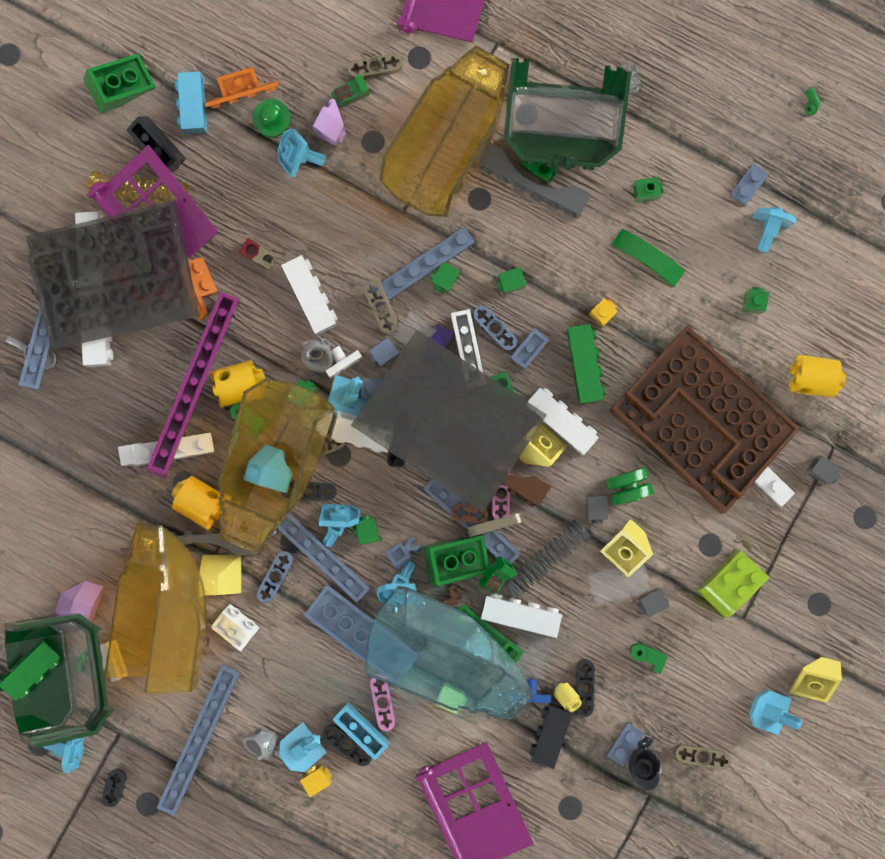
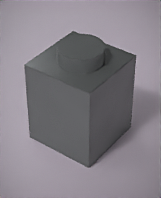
(824, 470)
(597, 509)
(652, 602)

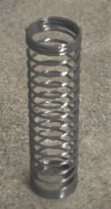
(581, 532)

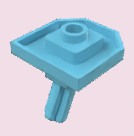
(294, 150)
(774, 219)
(345, 395)
(336, 518)
(401, 579)
(771, 711)
(300, 749)
(70, 751)

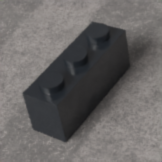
(148, 133)
(550, 735)

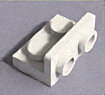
(235, 627)

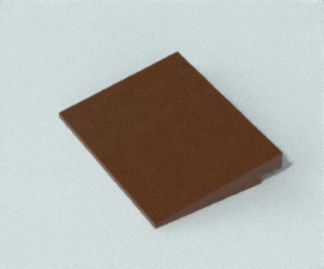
(704, 420)

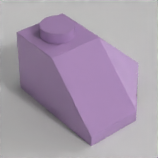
(329, 124)
(80, 599)

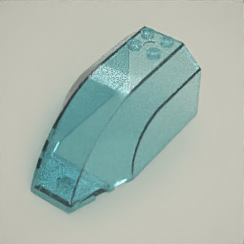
(443, 657)

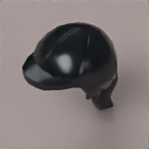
(645, 765)

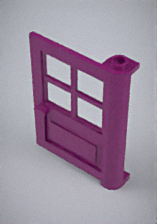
(442, 17)
(195, 225)
(488, 831)

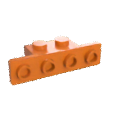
(239, 84)
(202, 284)

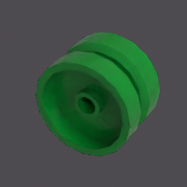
(629, 485)

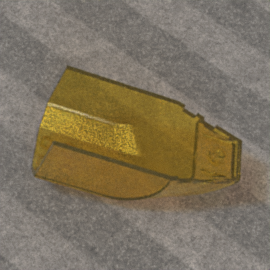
(446, 134)
(280, 417)
(158, 614)

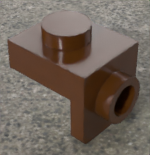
(452, 601)

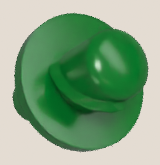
(271, 118)

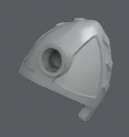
(317, 355)
(261, 743)

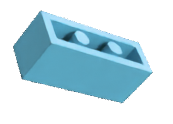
(191, 103)
(361, 731)

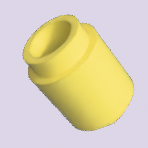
(567, 697)

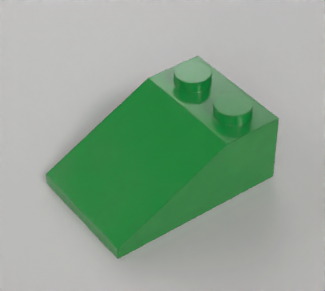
(118, 82)
(456, 559)

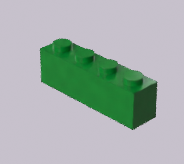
(584, 364)

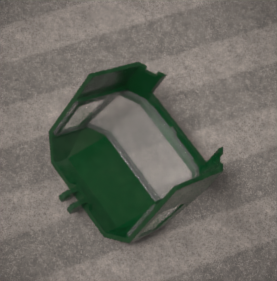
(566, 121)
(71, 696)

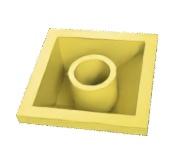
(543, 448)
(628, 548)
(221, 574)
(818, 680)

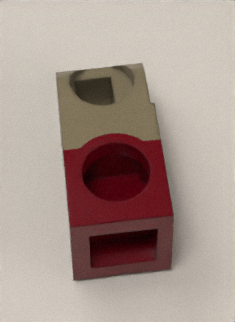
(258, 254)

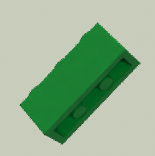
(29, 670)

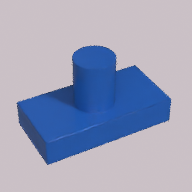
(538, 698)

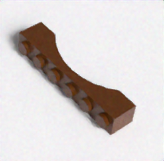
(530, 488)

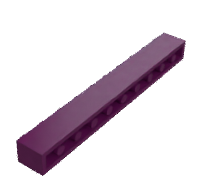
(192, 386)

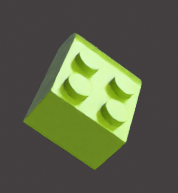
(733, 583)

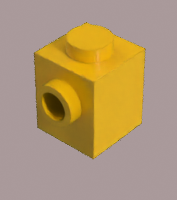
(603, 312)
(316, 779)

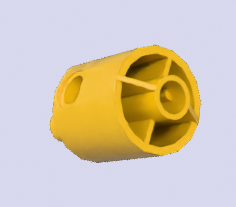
(816, 376)
(234, 380)
(197, 501)

